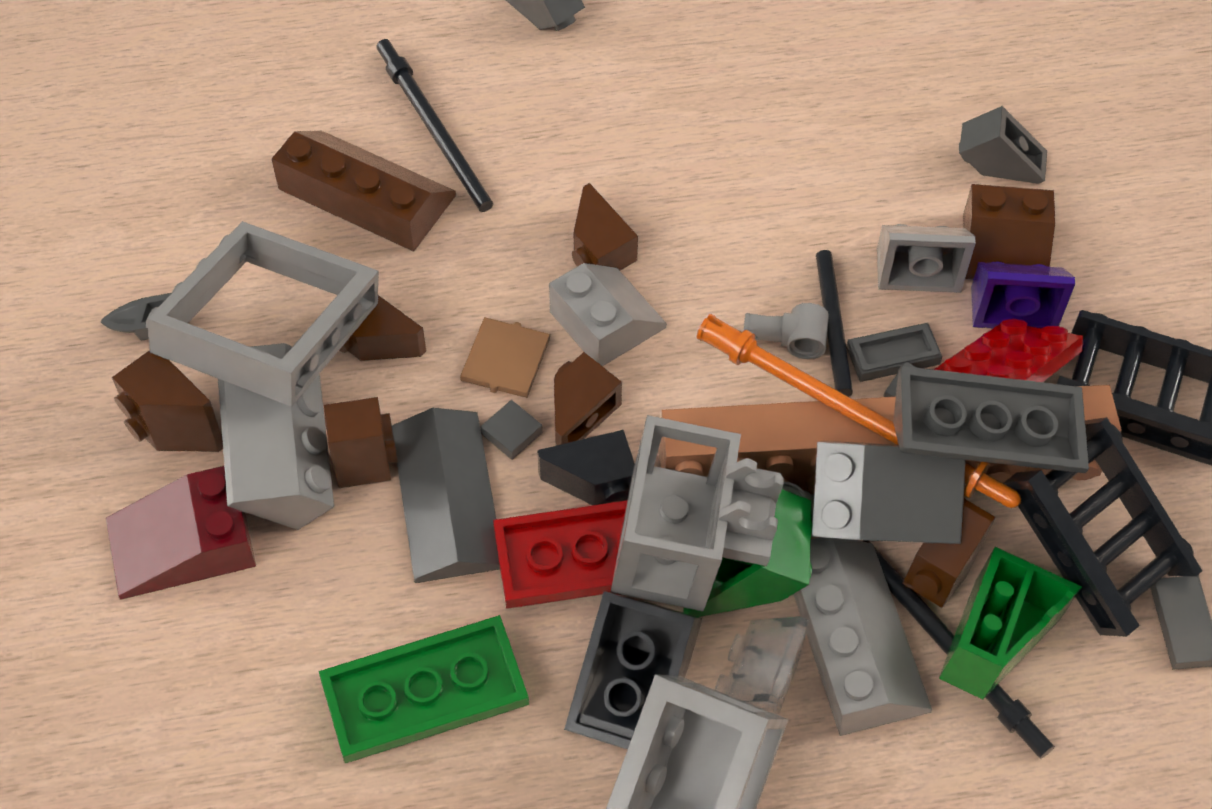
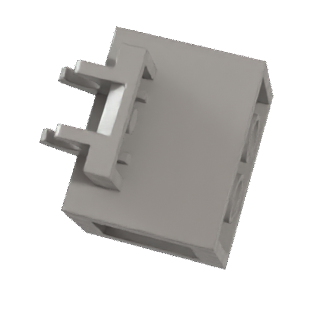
(686, 522)

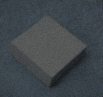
(511, 429)

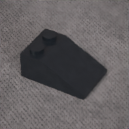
(623, 655)

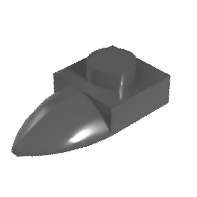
(133, 316)

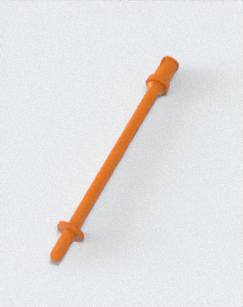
(744, 348)

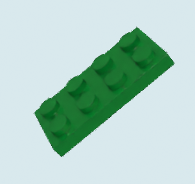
(423, 688)

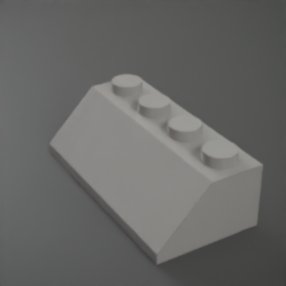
(276, 452)
(858, 638)

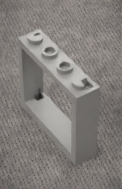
(243, 365)

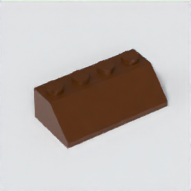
(360, 187)

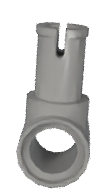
(801, 330)

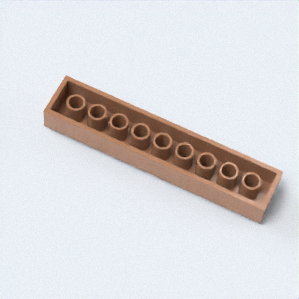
(786, 435)

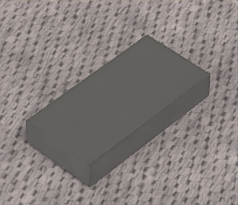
(886, 351)
(1184, 621)

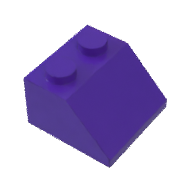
(1020, 292)

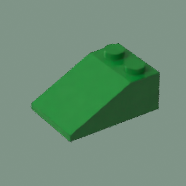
(787, 572)

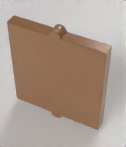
(505, 357)

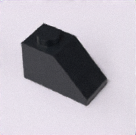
(590, 468)

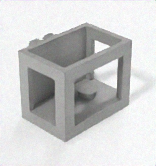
(697, 750)

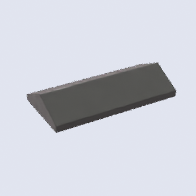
(990, 419)
(446, 494)

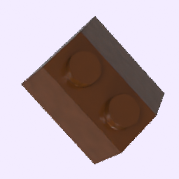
(1010, 225)
(166, 407)

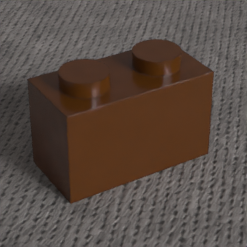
(360, 442)

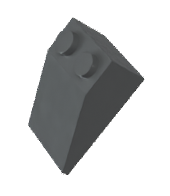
(887, 494)

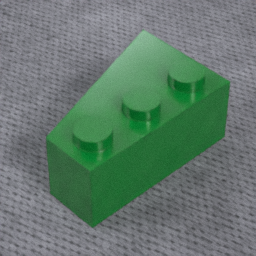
(1003, 620)

